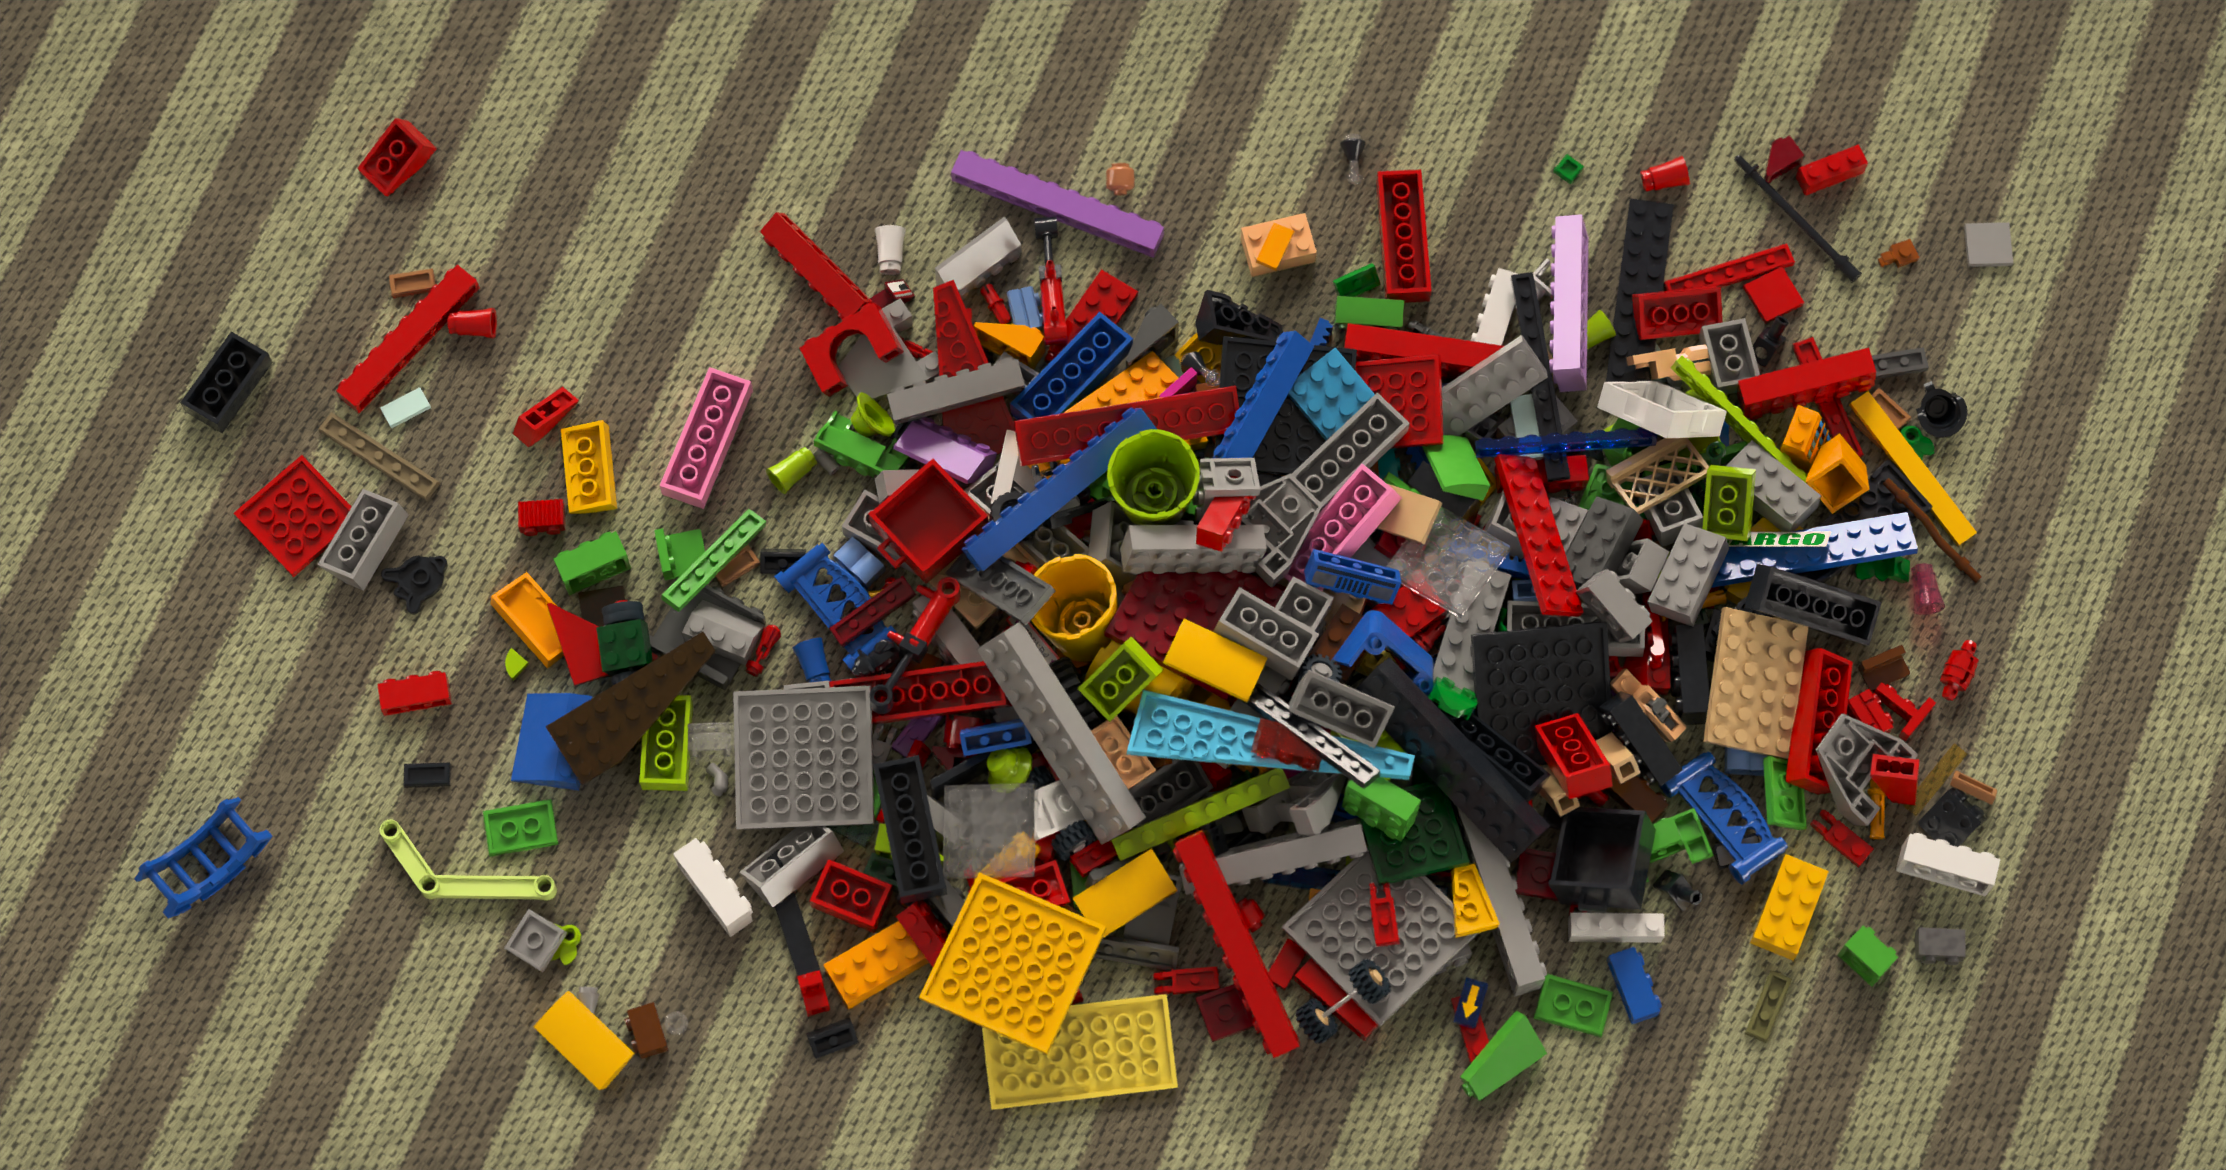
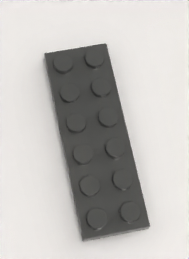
(1004, 586)

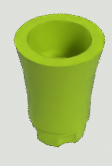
(1599, 329)
(791, 469)

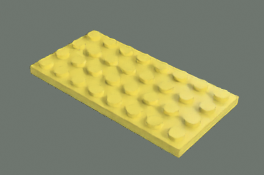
(1096, 1053)

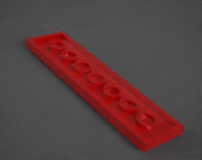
(1538, 536)

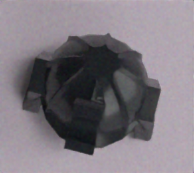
(1941, 412)

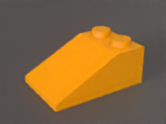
(1016, 340)

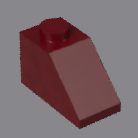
(1782, 158)

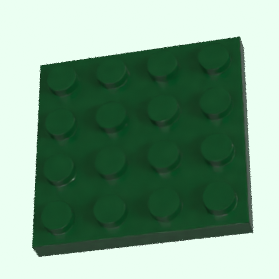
(1429, 845)

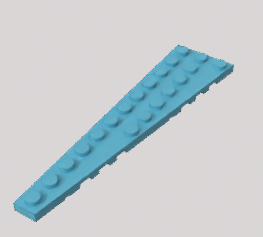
(1206, 733)

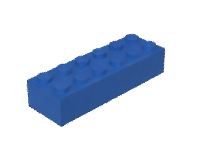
(1074, 370)

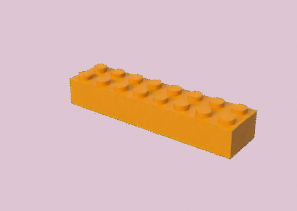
(1139, 382)

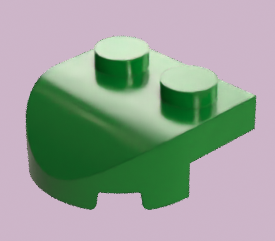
(1453, 699)

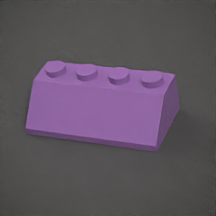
(953, 452)

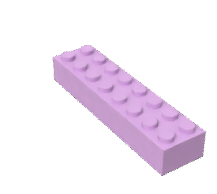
(1569, 303)

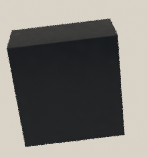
(1603, 858)

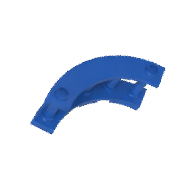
(218, 876)

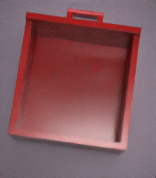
(927, 521)

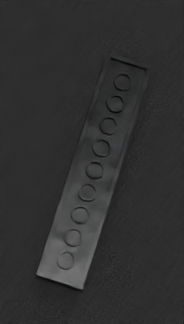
(1640, 273)

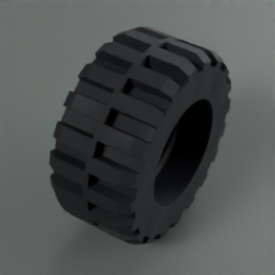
(1071, 681)

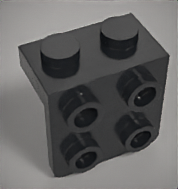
(1952, 818)

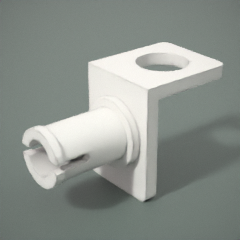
(1541, 288)

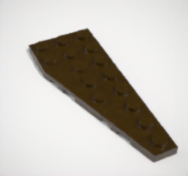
(614, 721)

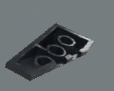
(1223, 317)

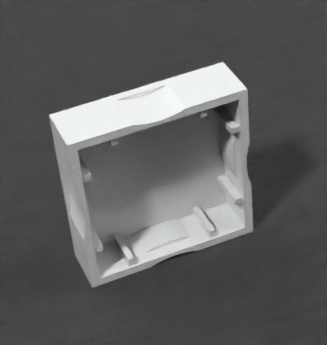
(1662, 409)

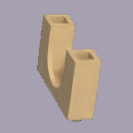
(1622, 768)

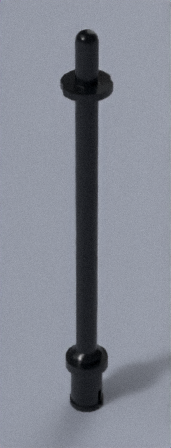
(1840, 261)

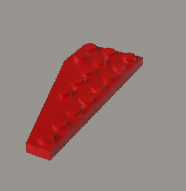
(960, 350)

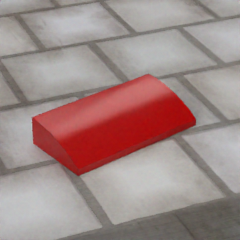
(1676, 312)
(1045, 884)

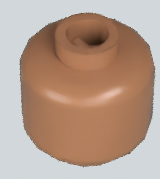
(1120, 178)

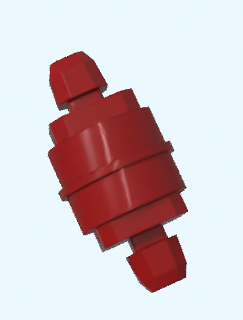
(1959, 670)

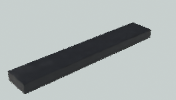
(795, 931)

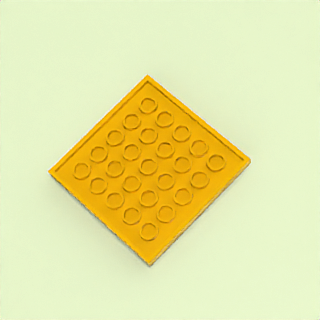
(1013, 963)

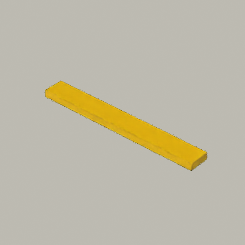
(1912, 467)

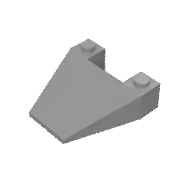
(872, 376)
(1287, 517)
(1847, 763)
(1307, 804)

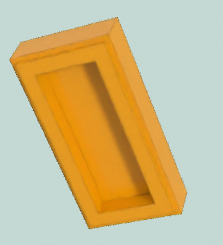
(1275, 246)

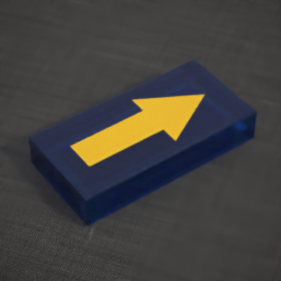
(1470, 1003)

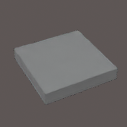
(1988, 244)
(535, 940)

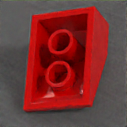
(396, 156)

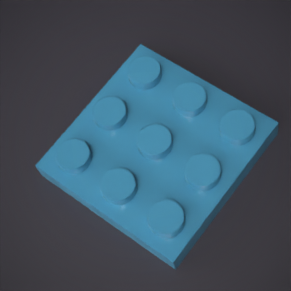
(1330, 393)

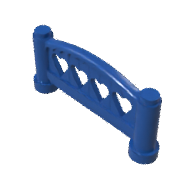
(803, 577)
(1748, 856)

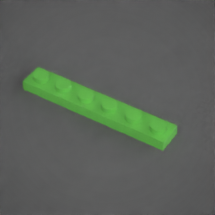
(713, 560)

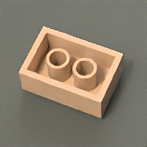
(1298, 253)

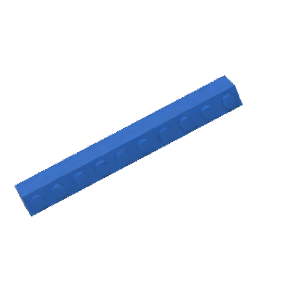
(1053, 492)

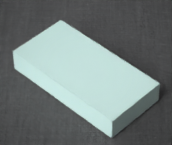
(405, 407)

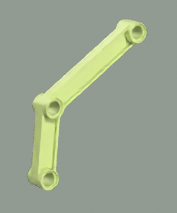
(461, 885)

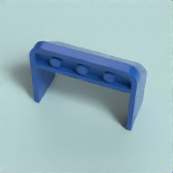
(1378, 632)

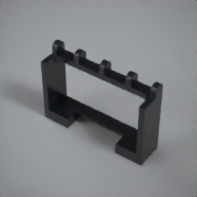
(1065, 517)

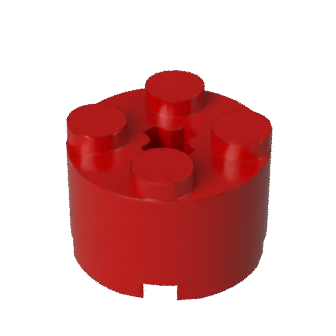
(953, 728)

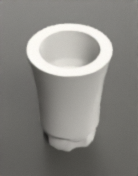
(890, 248)

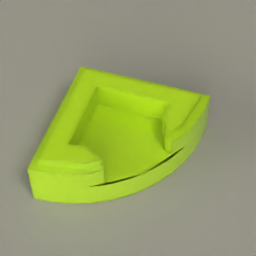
(515, 664)

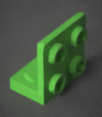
(678, 551)

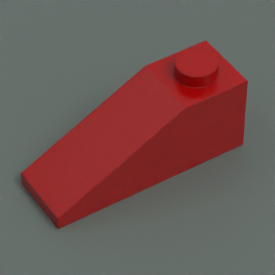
(544, 416)

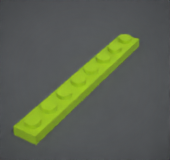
(1734, 416)
(1200, 813)

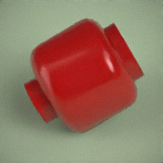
(1251, 913)

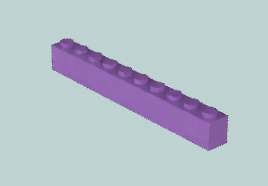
(1053, 201)

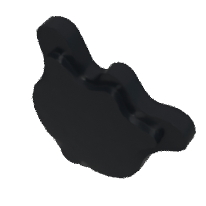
(417, 579)

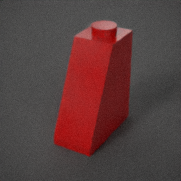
(1896, 777)

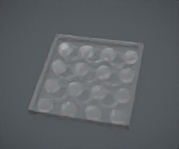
(1451, 562)
(989, 830)

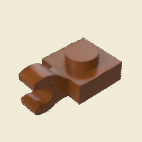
(1900, 253)

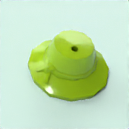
(871, 418)
(1009, 765)

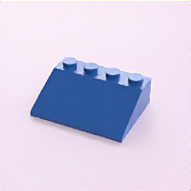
(537, 755)

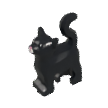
(883, 657)

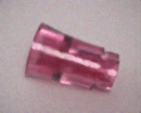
(1926, 590)

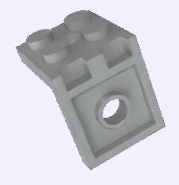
(1216, 481)

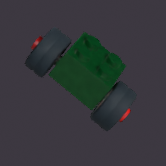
(624, 640)

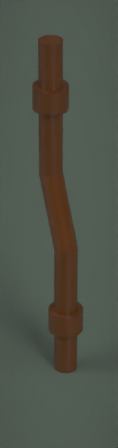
(1962, 563)

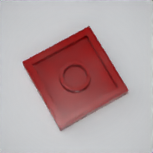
(1773, 295)

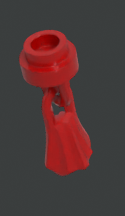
(770, 636)

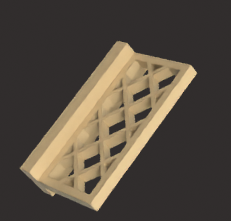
(1645, 461)

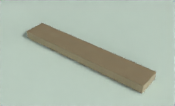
(379, 456)

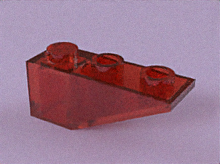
(1280, 743)

